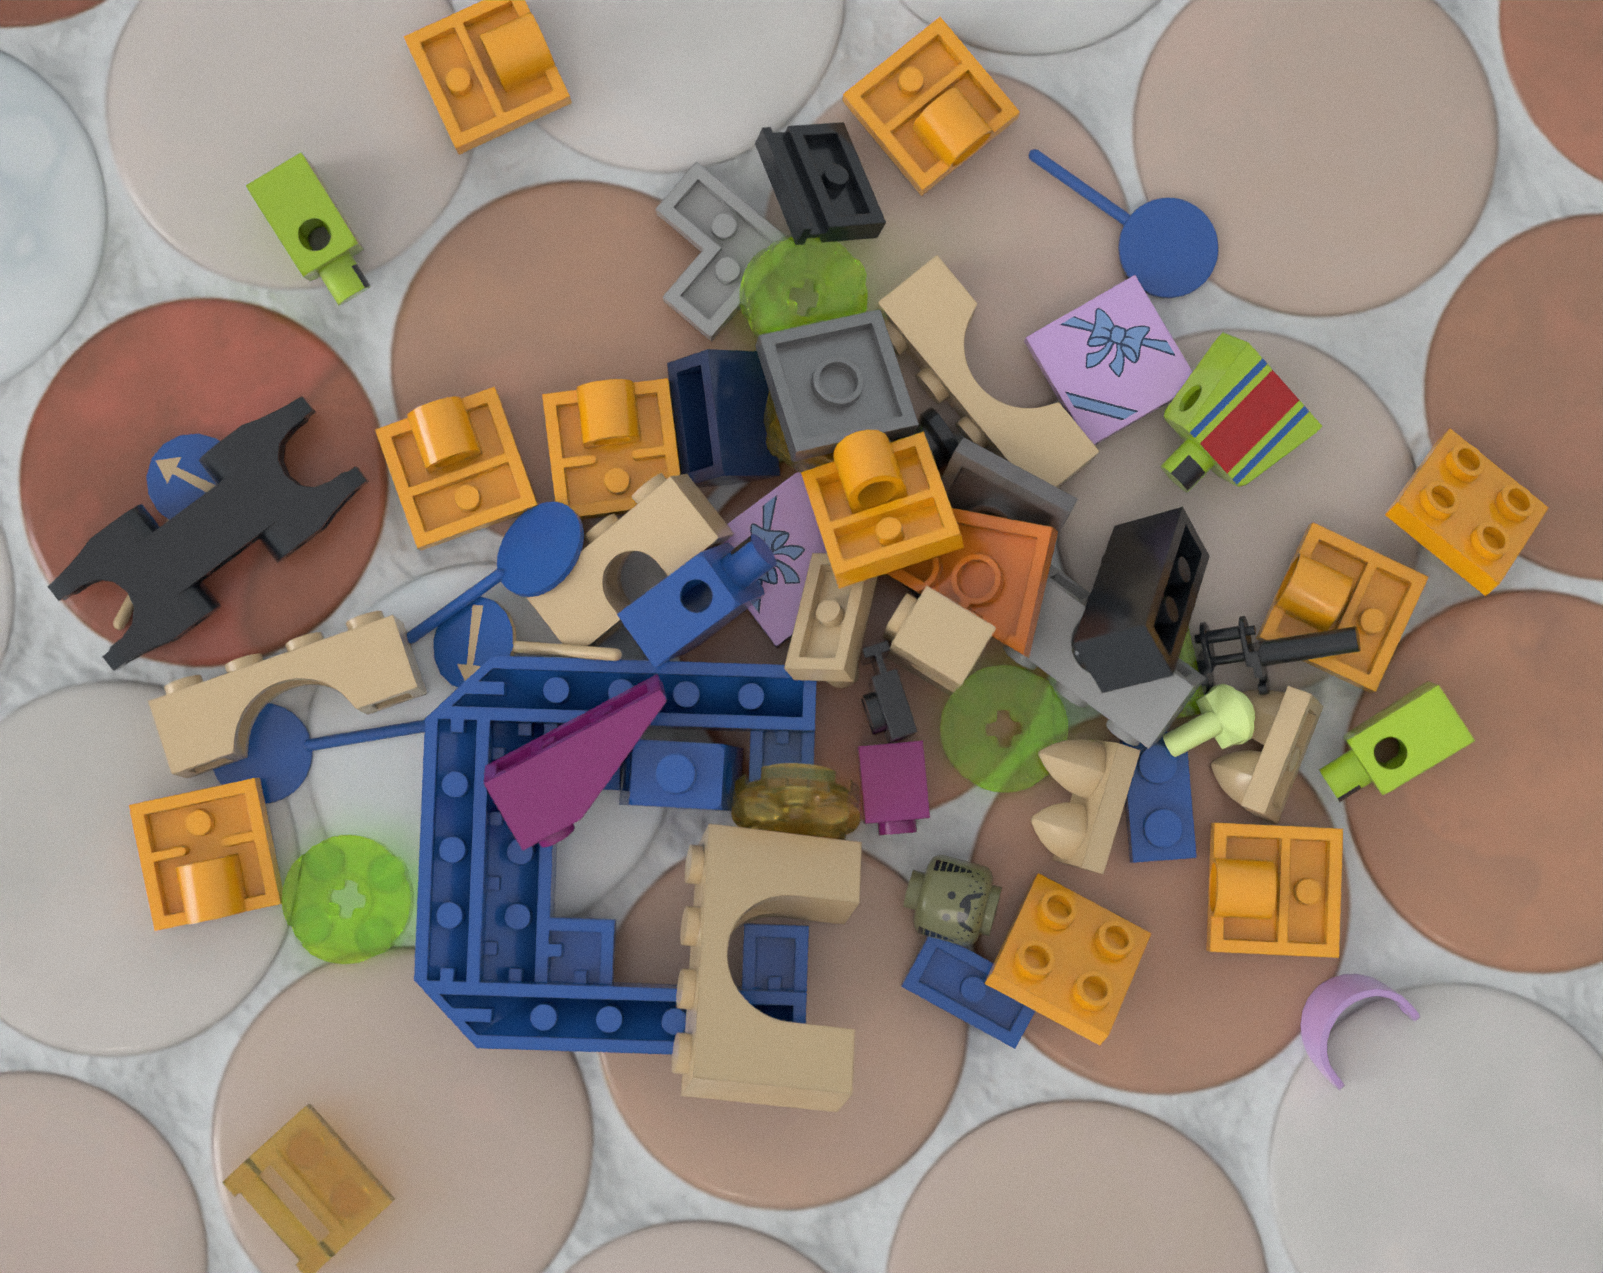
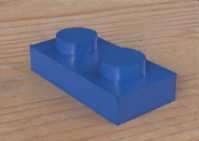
(1160, 806)
(955, 982)

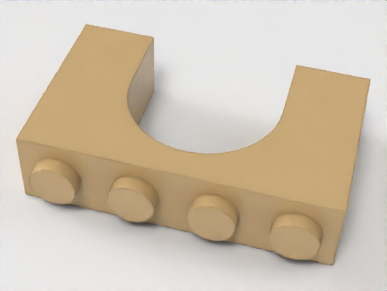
(727, 1043)

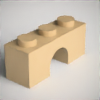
(668, 524)
(936, 639)

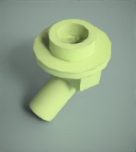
(1225, 716)

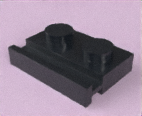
(820, 183)
(887, 703)

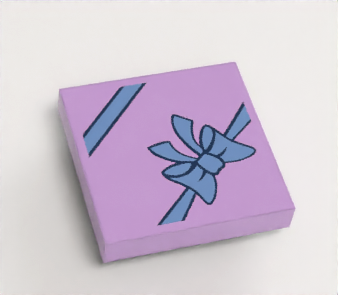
(1110, 360)
(790, 530)

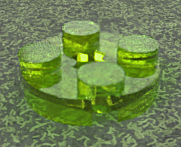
(783, 265)
(976, 702)
(319, 921)

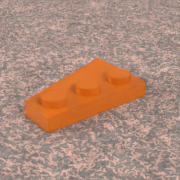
(995, 574)

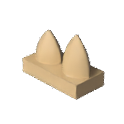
(829, 627)
(1265, 778)
(1099, 779)

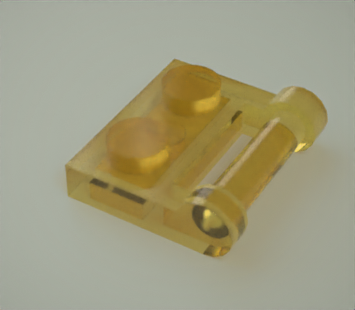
(323, 1176)

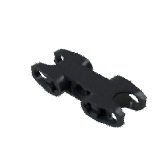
(168, 563)

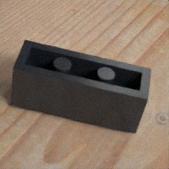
(1141, 601)

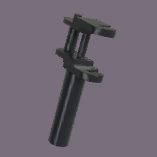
(1269, 652)

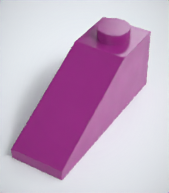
(562, 773)

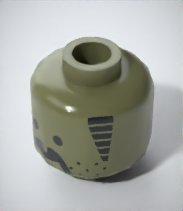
(953, 900)

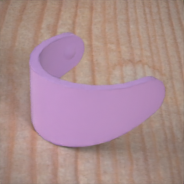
(1328, 1003)

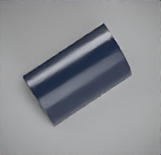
(721, 417)

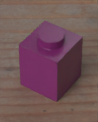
(893, 786)

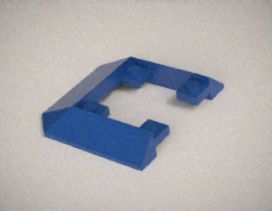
(488, 908)

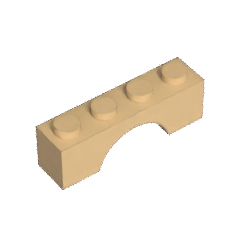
(929, 322)
(212, 720)

